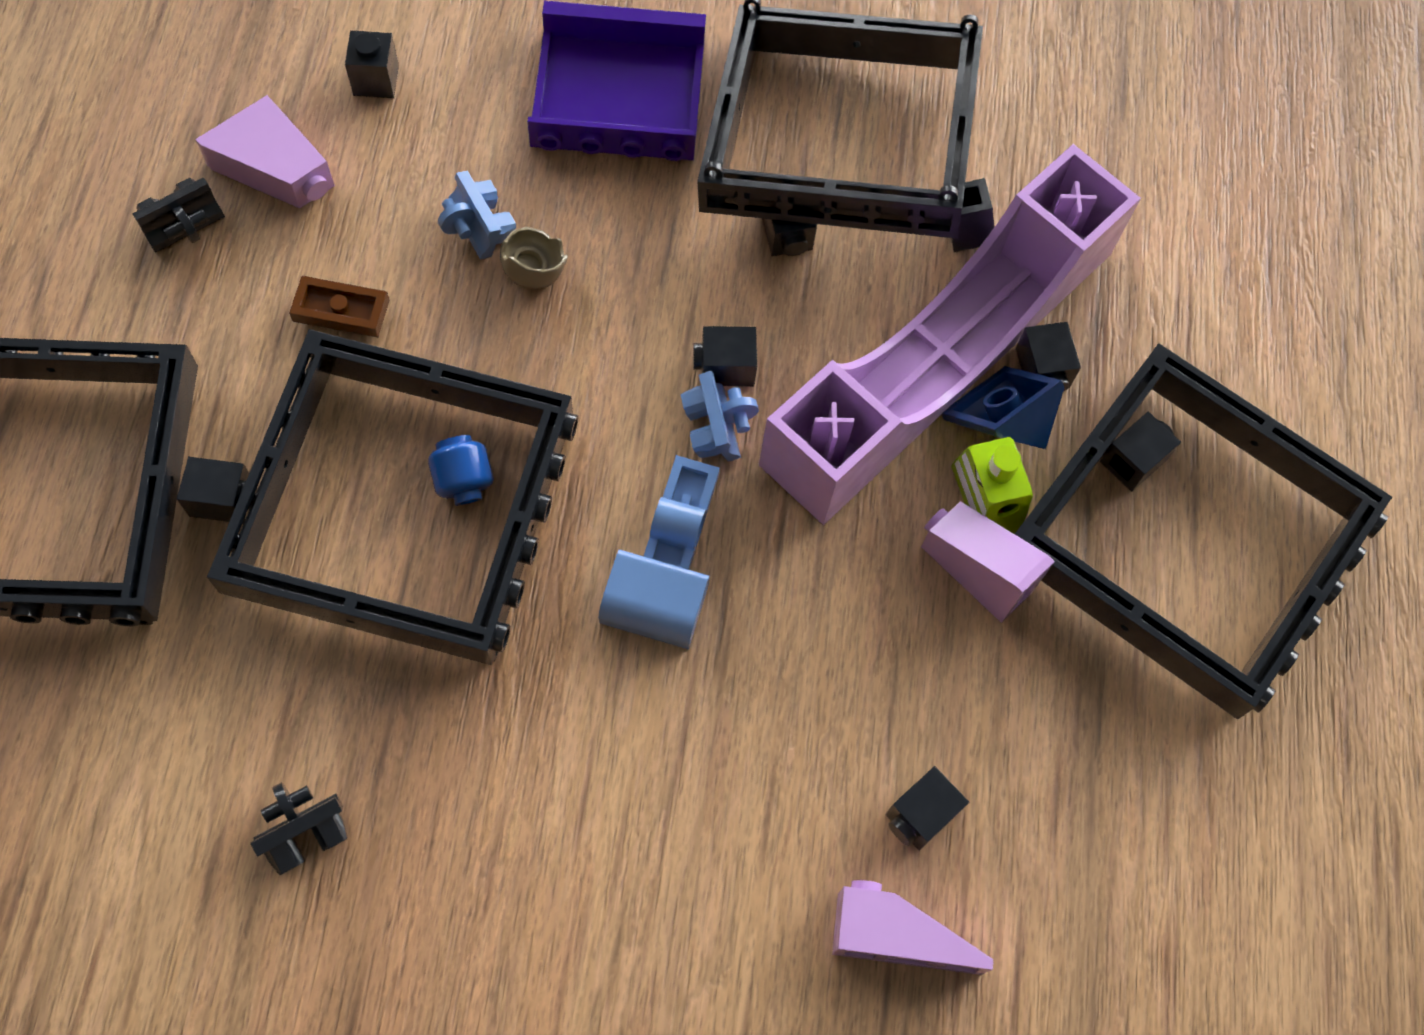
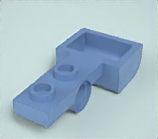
(657, 591)

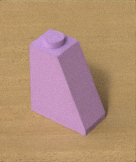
(267, 154)
(985, 558)

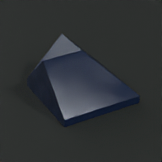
(1011, 406)

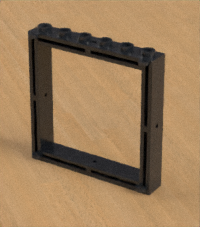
(831, 200)
(175, 373)
(426, 379)
(1274, 446)

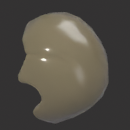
(532, 258)

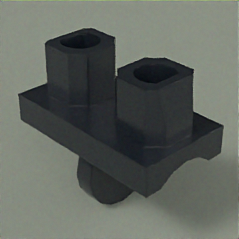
(178, 214)
(279, 841)

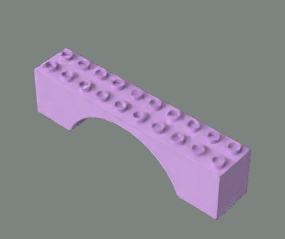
(869, 410)

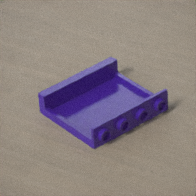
(618, 81)

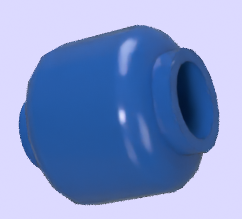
(460, 469)

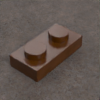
(339, 306)

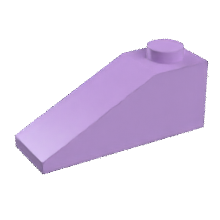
(892, 930)

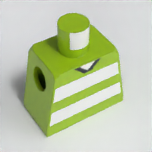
(993, 479)

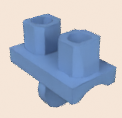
(470, 215)
(712, 401)

